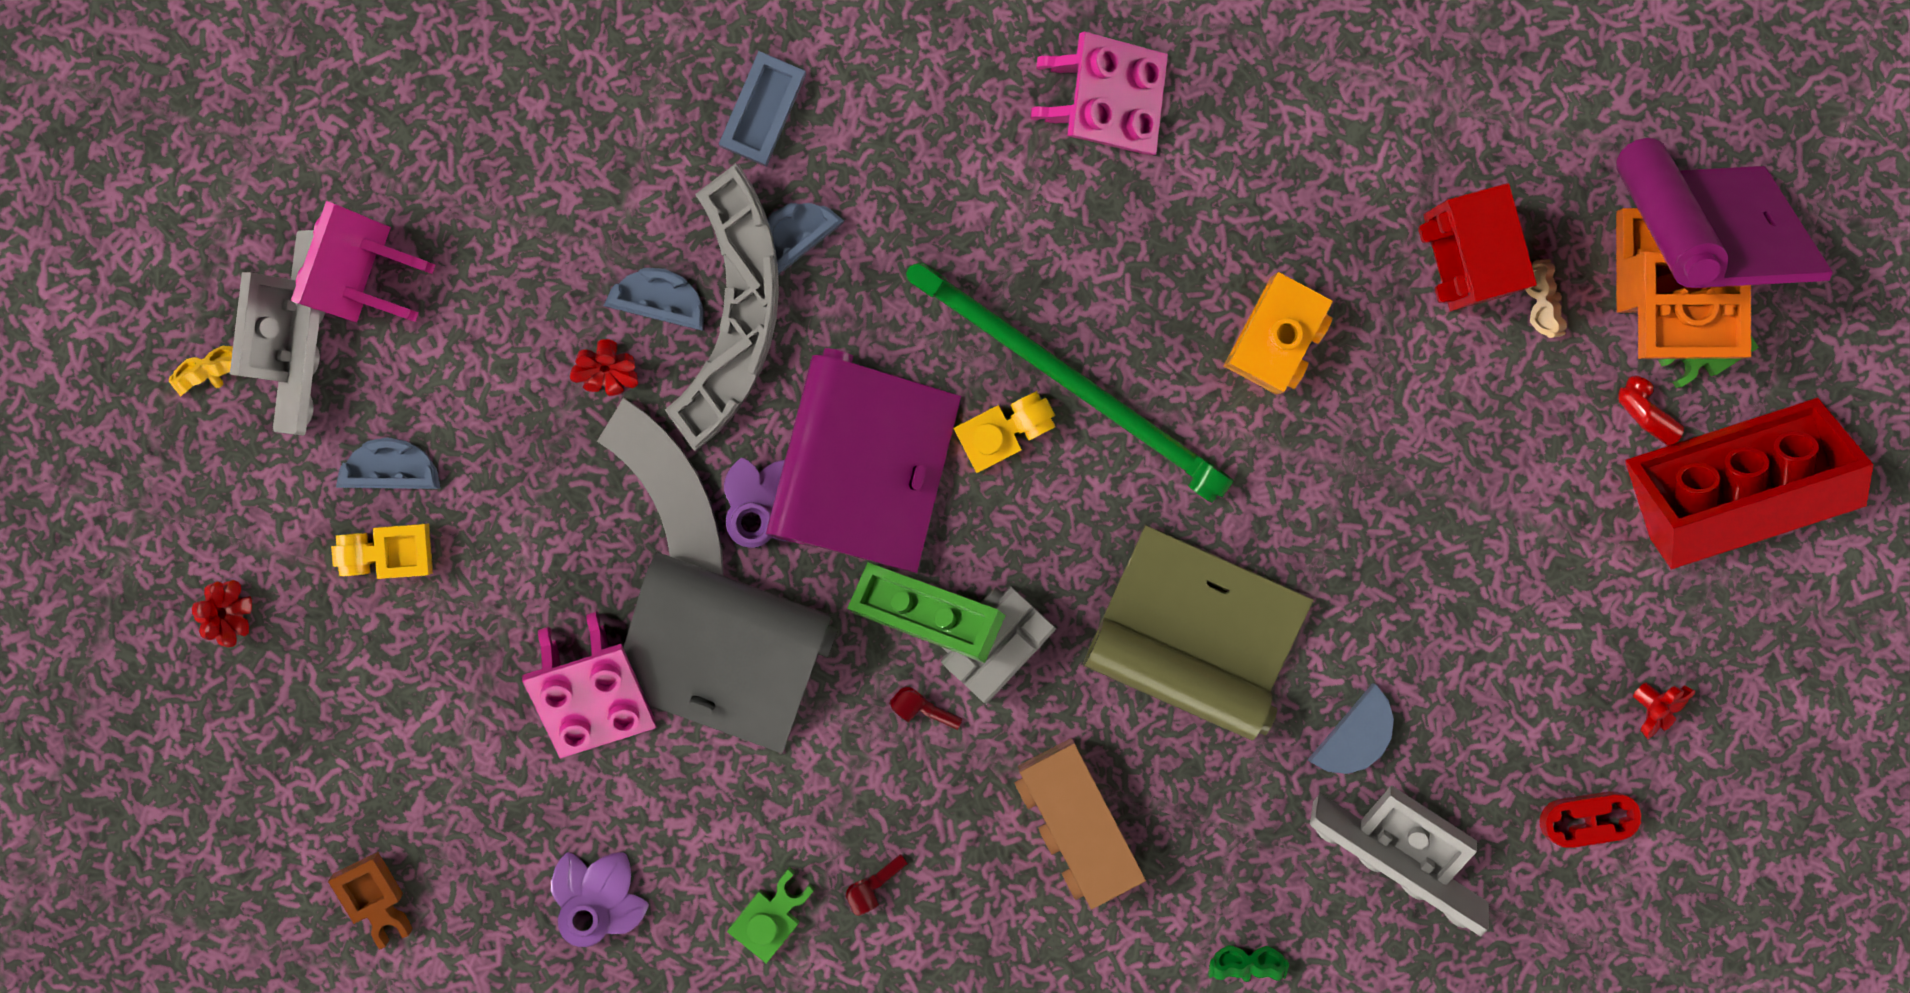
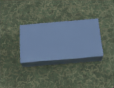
(762, 108)

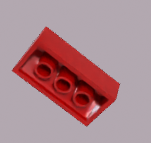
(1749, 482)

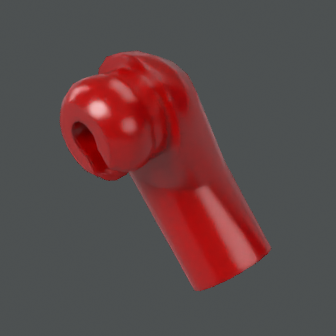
(1647, 415)

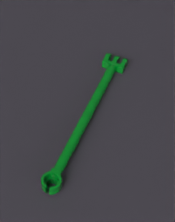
(1206, 479)

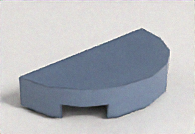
(798, 229)
(658, 296)
(388, 465)
(1359, 736)

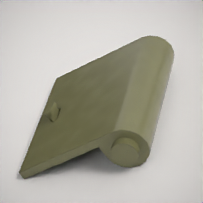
(1193, 642)

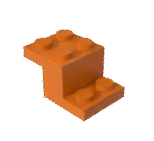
(1672, 317)

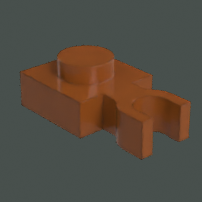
(370, 892)

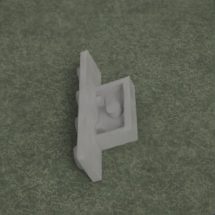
(279, 340)
(1410, 848)

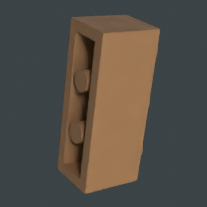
(1078, 825)

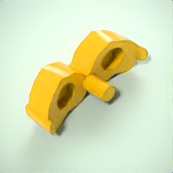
(197, 370)

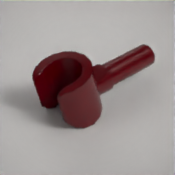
(909, 703)
(862, 897)

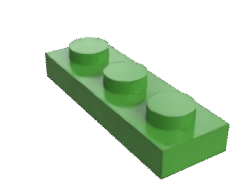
(926, 612)

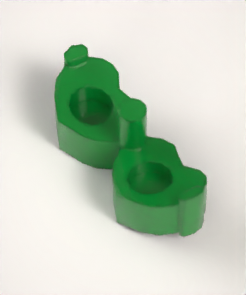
(1236, 963)

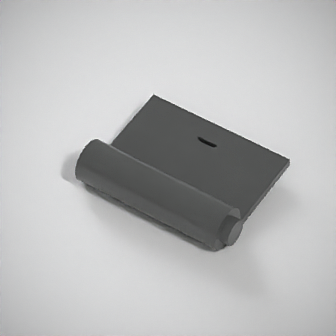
(724, 651)

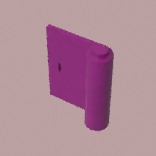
(1719, 222)
(855, 460)

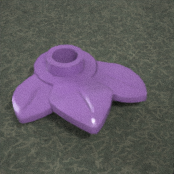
(751, 492)
(599, 890)

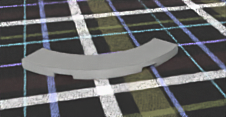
(747, 311)
(671, 483)

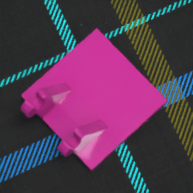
(1114, 93)
(341, 263)
(589, 698)

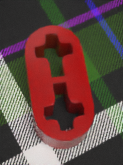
(1591, 831)

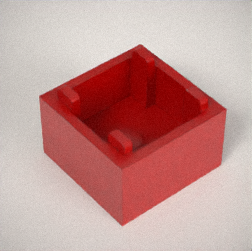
(1478, 247)

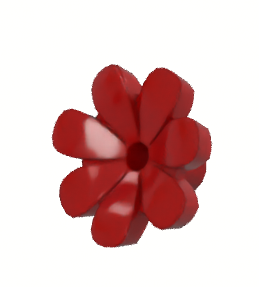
(604, 369)
(223, 613)
(1661, 706)

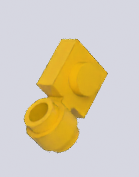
(991, 437)
(396, 550)

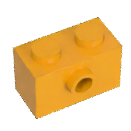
(1280, 334)

